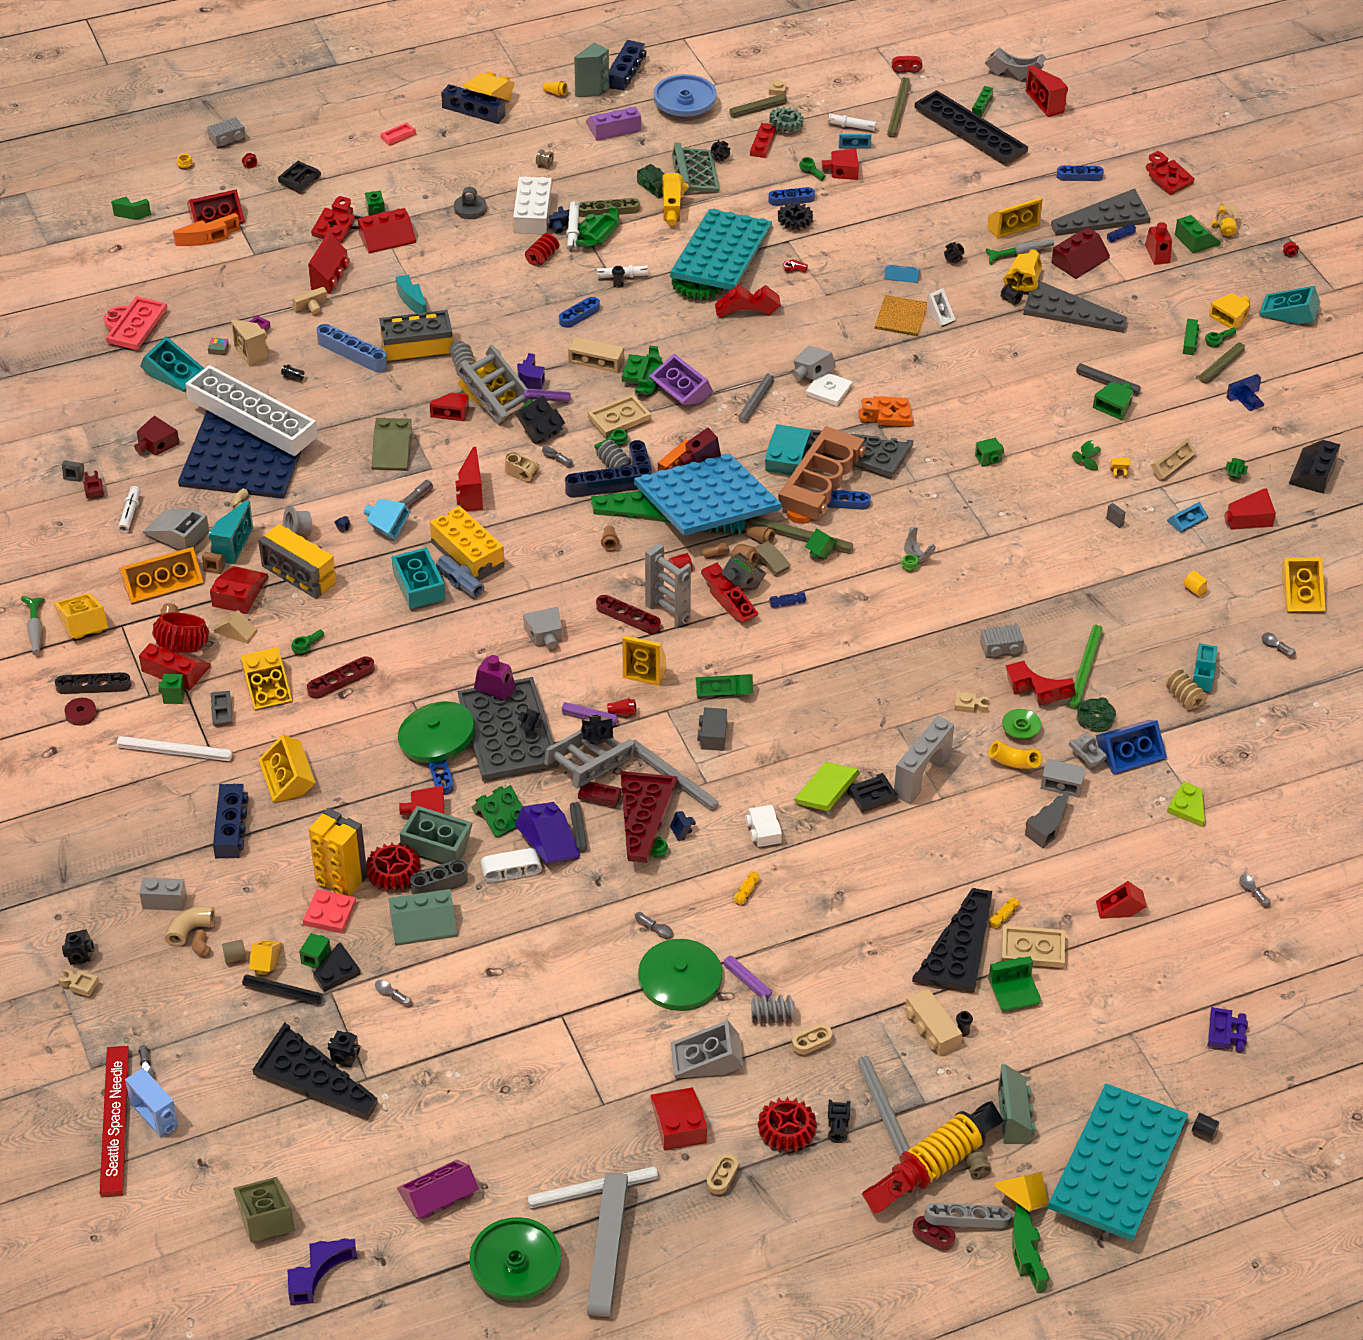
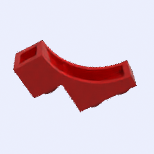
(739, 298)
(1045, 689)

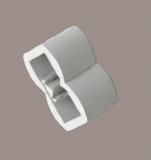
(764, 826)

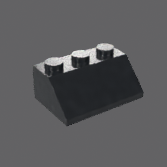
(1315, 466)

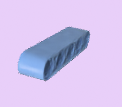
(352, 348)

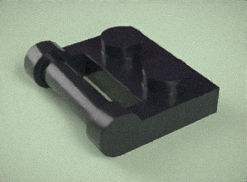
(295, 173)
(872, 796)

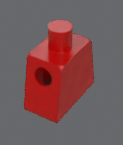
(843, 164)
(1159, 244)
(428, 798)

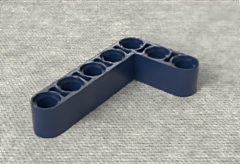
(610, 479)

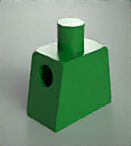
(1114, 399)

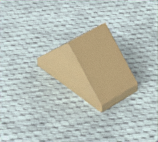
(236, 627)

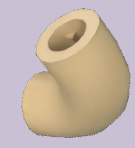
(188, 920)

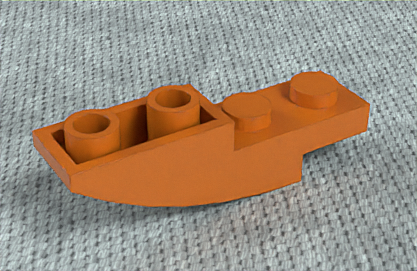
(206, 233)

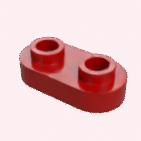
(907, 64)

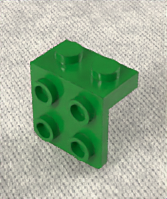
(499, 809)
(1014, 984)

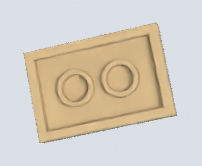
(619, 415)
(1042, 944)

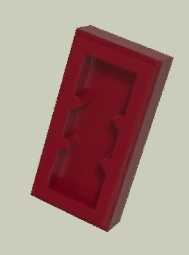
(600, 793)

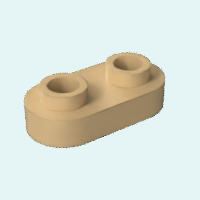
(810, 1039)
(720, 1175)

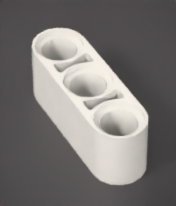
(510, 865)

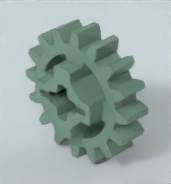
(786, 119)

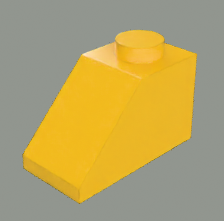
(264, 956)

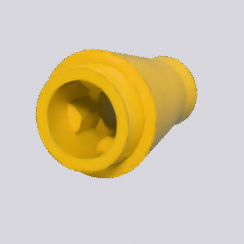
(558, 87)

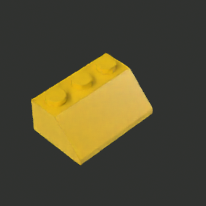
(1015, 218)
(286, 769)

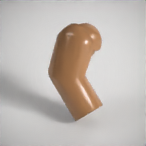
(718, 550)

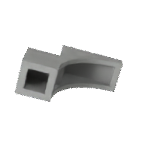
(1001, 62)

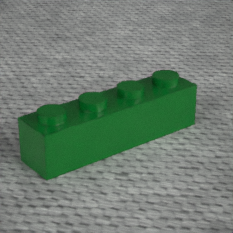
(983, 101)
(1190, 339)

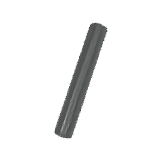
(1104, 377)

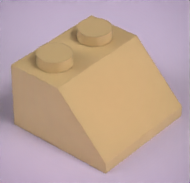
(250, 341)

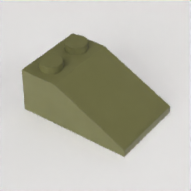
(391, 444)
(264, 1209)

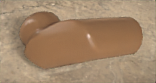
(199, 945)

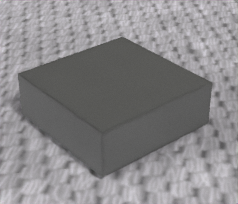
(1115, 515)

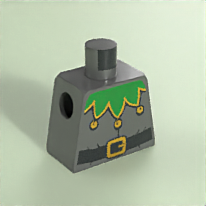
(741, 569)

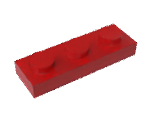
(763, 140)

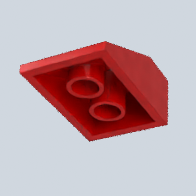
(1046, 91)
(470, 483)
(237, 589)
(679, 1118)

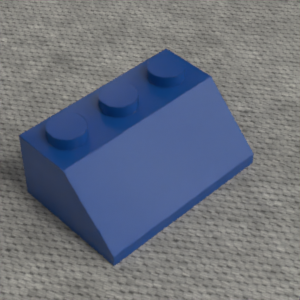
(1132, 746)

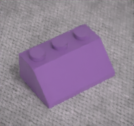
(615, 123)
(682, 381)

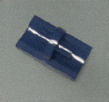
(559, 220)

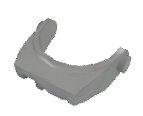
(911, 546)

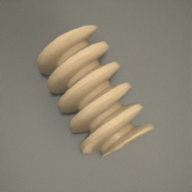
(1185, 689)

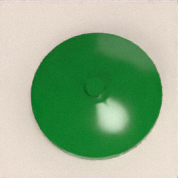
(436, 732)
(680, 974)
(515, 1259)

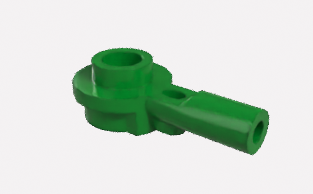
(807, 164)
(1214, 339)
(619, 436)
(302, 644)
(660, 847)

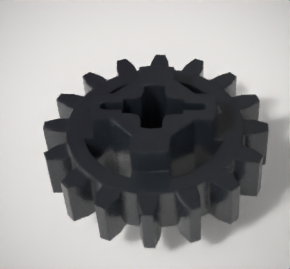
(795, 216)

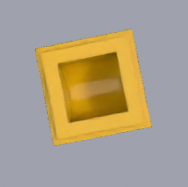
(1196, 583)

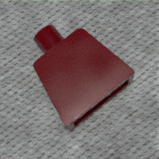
(156, 437)
(701, 447)

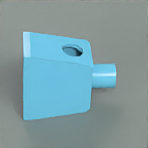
(387, 517)

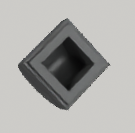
(72, 470)

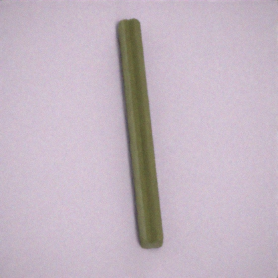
(898, 107)
(797, 533)

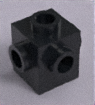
(597, 729)
(78, 947)
(344, 1048)

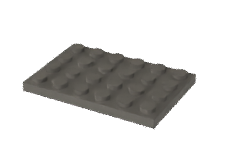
(499, 741)

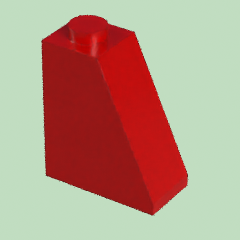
(1251, 511)

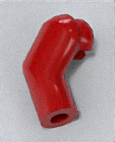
(792, 265)

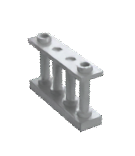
(483, 394)
(656, 589)
(593, 767)

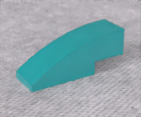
(410, 294)
(1205, 666)

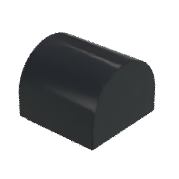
(1205, 1127)

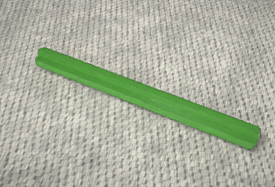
(1085, 665)

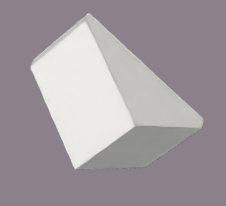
(939, 308)

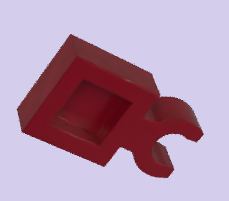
(93, 485)

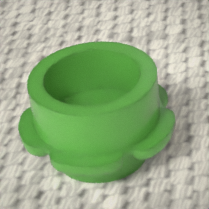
(910, 562)

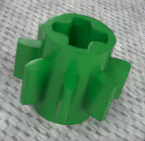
(1236, 468)

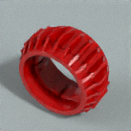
(180, 632)

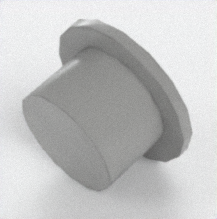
(297, 521)

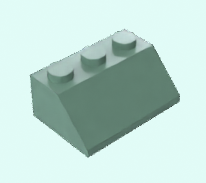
(592, 71)
(436, 835)
(422, 917)
(1014, 1107)

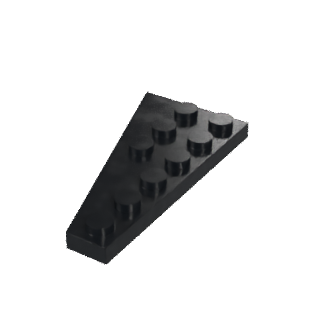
(958, 950)
(307, 1070)

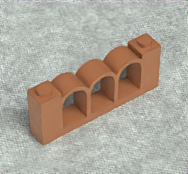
(815, 503)

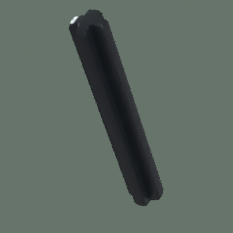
(282, 989)

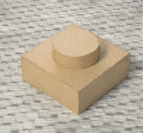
(777, 87)

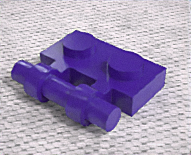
(1220, 1029)

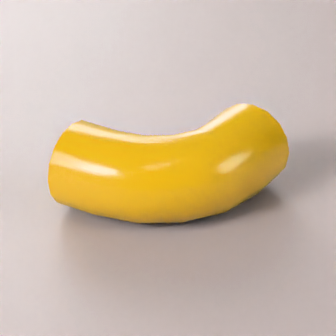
(1014, 757)

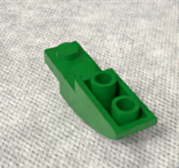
(1024, 1248)

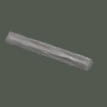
(756, 398)

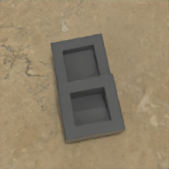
(221, 707)

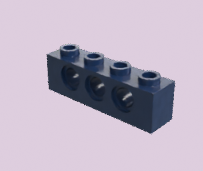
(626, 64)
(473, 104)
(229, 821)

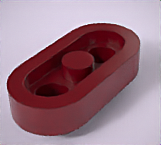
(933, 1234)

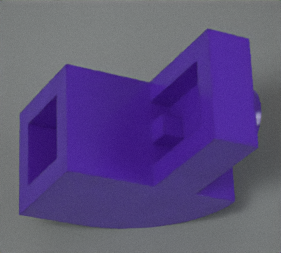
(530, 374)

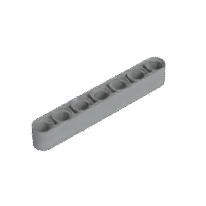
(607, 1245)

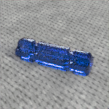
(1121, 233)
(787, 599)

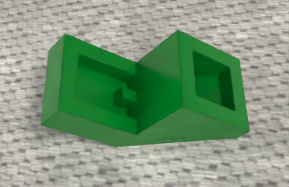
(124, 208)

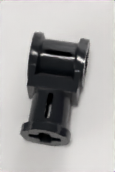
(838, 1120)

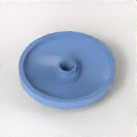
(685, 95)

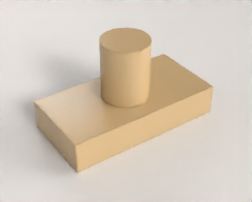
(310, 300)

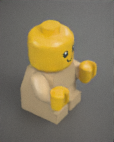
(1226, 219)

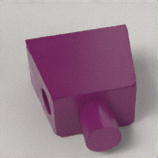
(495, 678)

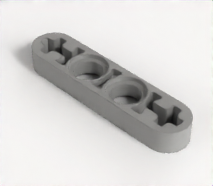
(999, 1215)

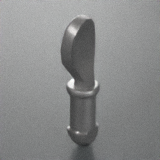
(550, 452)
(1271, 640)
(1249, 884)
(661, 929)
(385, 988)
(144, 1060)

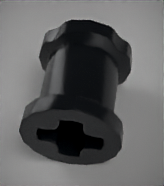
(1011, 294)

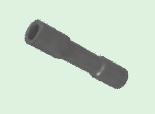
(419, 492)

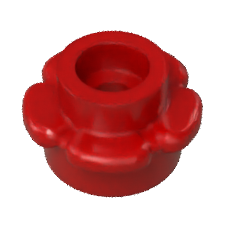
(252, 162)
(1290, 249)

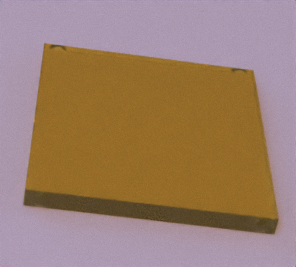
(901, 315)

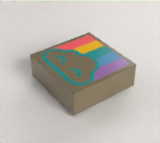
(218, 346)

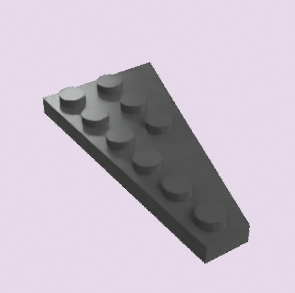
(1062, 306)
(880, 455)

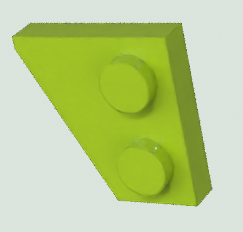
(1188, 804)

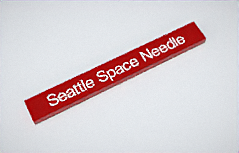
(114, 1122)

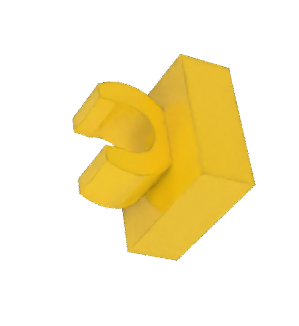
(1120, 464)

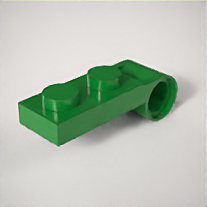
(724, 685)

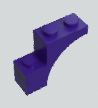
(323, 1257)

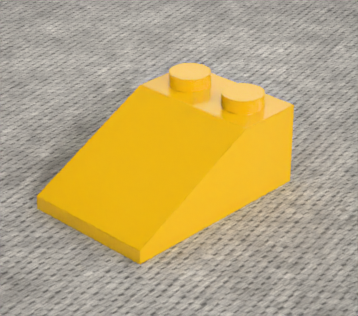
(491, 85)
(1303, 584)
(81, 615)
(643, 660)

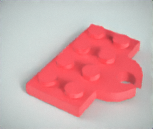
(133, 322)

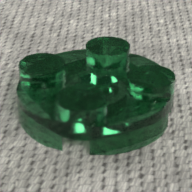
(1096, 706)

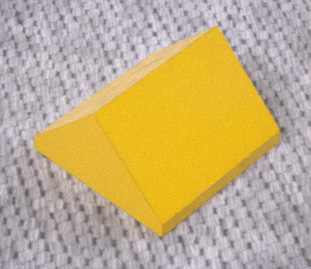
(1025, 1190)

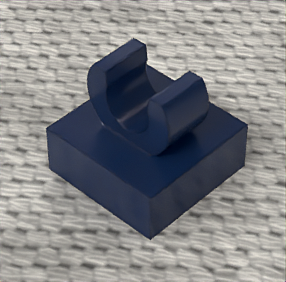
(681, 825)

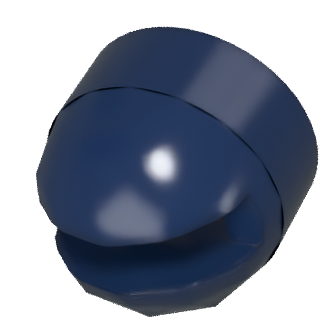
(343, 523)

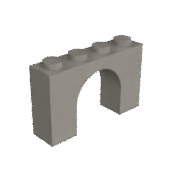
(931, 747)

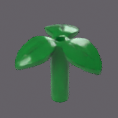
(1087, 452)

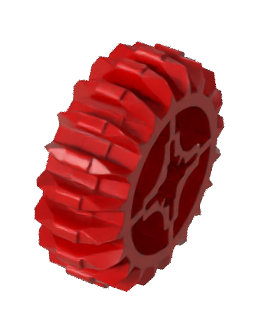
(392, 866)
(789, 1131)

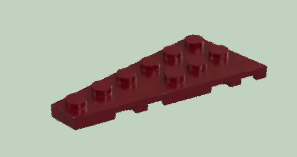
(644, 808)

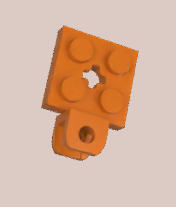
(882, 410)

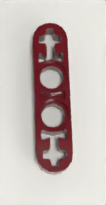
(608, 605)
(320, 687)

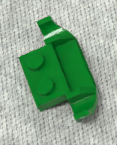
(597, 228)
(639, 369)

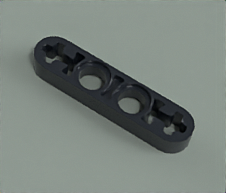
(93, 680)

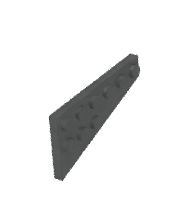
(1107, 214)

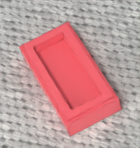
(398, 133)

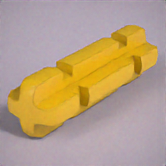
(746, 888)
(1004, 912)

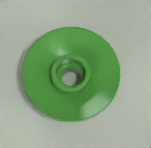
(1021, 723)

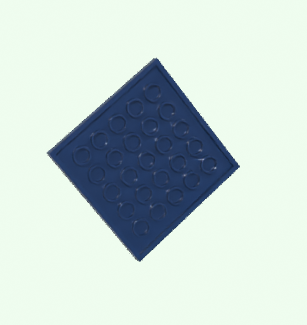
(234, 459)

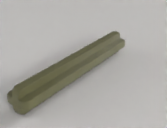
(758, 105)
(1222, 362)

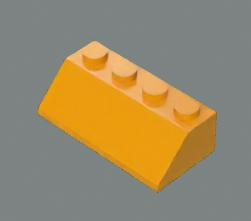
(161, 575)

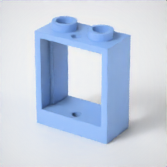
(151, 1102)

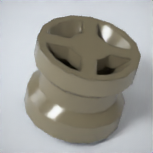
(544, 158)
(978, 1165)

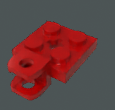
(1163, 169)
(340, 215)

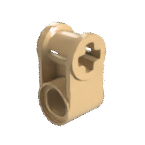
(519, 467)

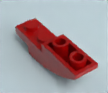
(728, 595)

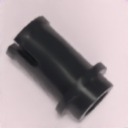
(618, 273)
(288, 371)
(964, 1020)

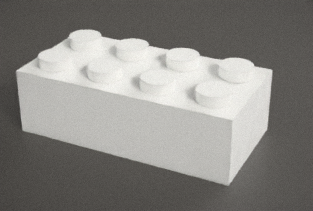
(532, 205)

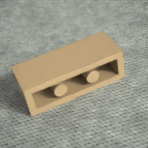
(596, 354)
(933, 1022)

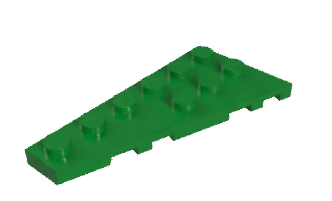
(627, 504)

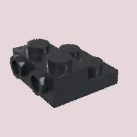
(540, 420)

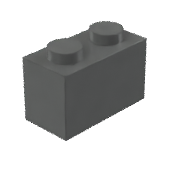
(713, 729)

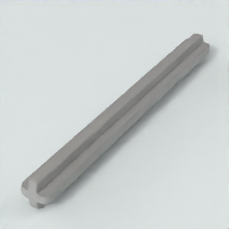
(683, 782)
(883, 1105)

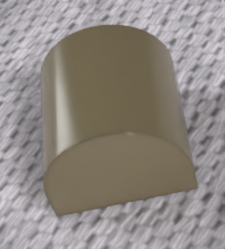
(234, 951)

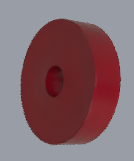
(87, 713)

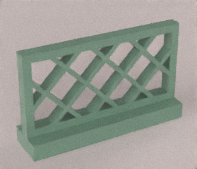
(680, 165)

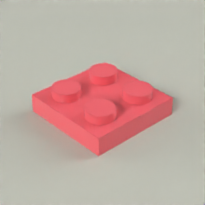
(329, 911)

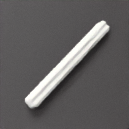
(174, 748)
(587, 1188)

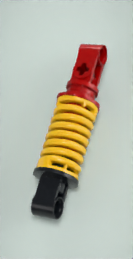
(934, 1155)

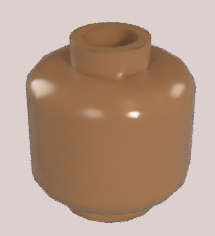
(748, 551)

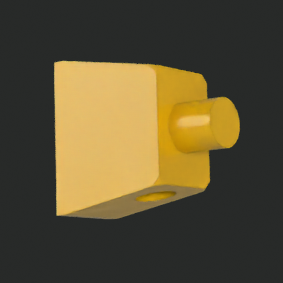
(1230, 310)

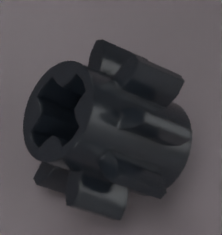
(720, 150)
(954, 252)
(530, 720)

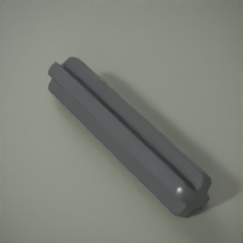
(578, 826)

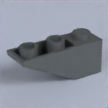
(1046, 824)

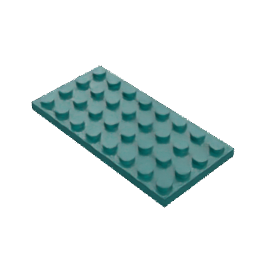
(721, 249)
(1118, 1162)

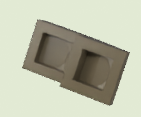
(772, 558)

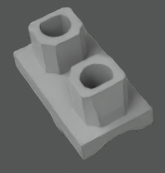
(1086, 748)

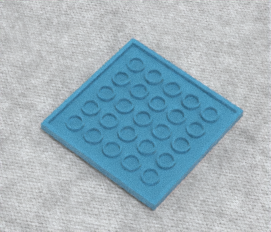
(707, 494)

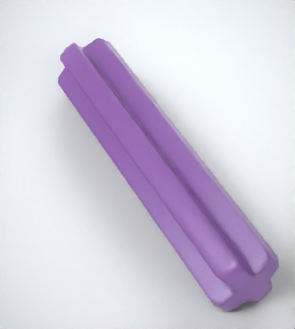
(558, 396)
(585, 712)
(747, 977)

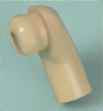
(238, 497)

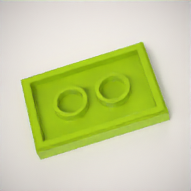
(826, 786)

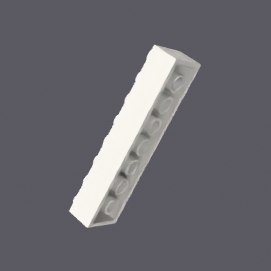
(252, 410)

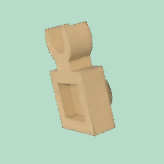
(968, 702)
(81, 983)

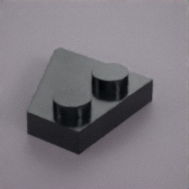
(336, 969)

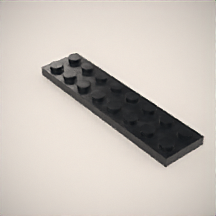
(971, 127)

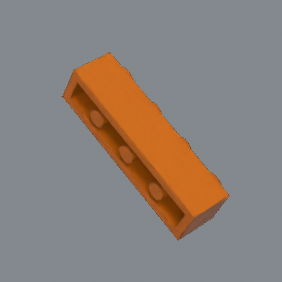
(672, 459)

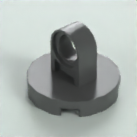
(470, 205)

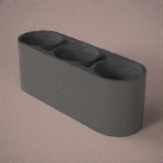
(441, 877)

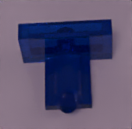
(1244, 391)

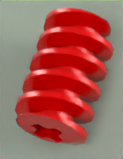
(542, 249)

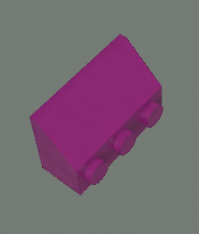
(438, 1188)

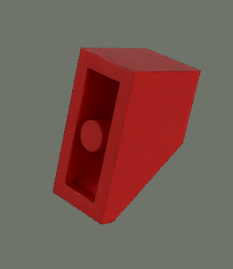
(450, 406)
(1121, 902)

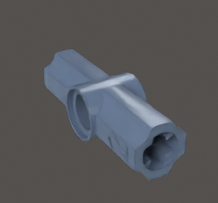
(460, 576)

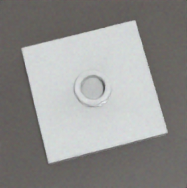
(829, 389)

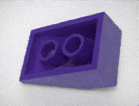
(547, 832)

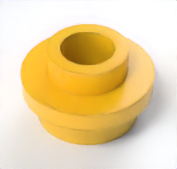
(184, 161)

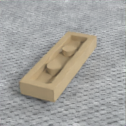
(1173, 458)

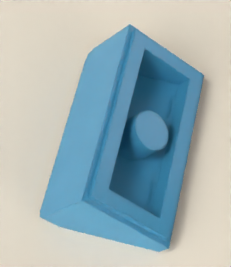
(855, 140)
(901, 273)
(1188, 517)

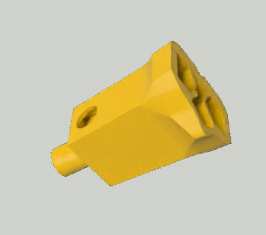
(673, 190)
(1024, 272)

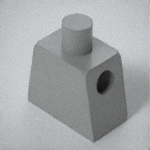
(813, 363)
(544, 627)

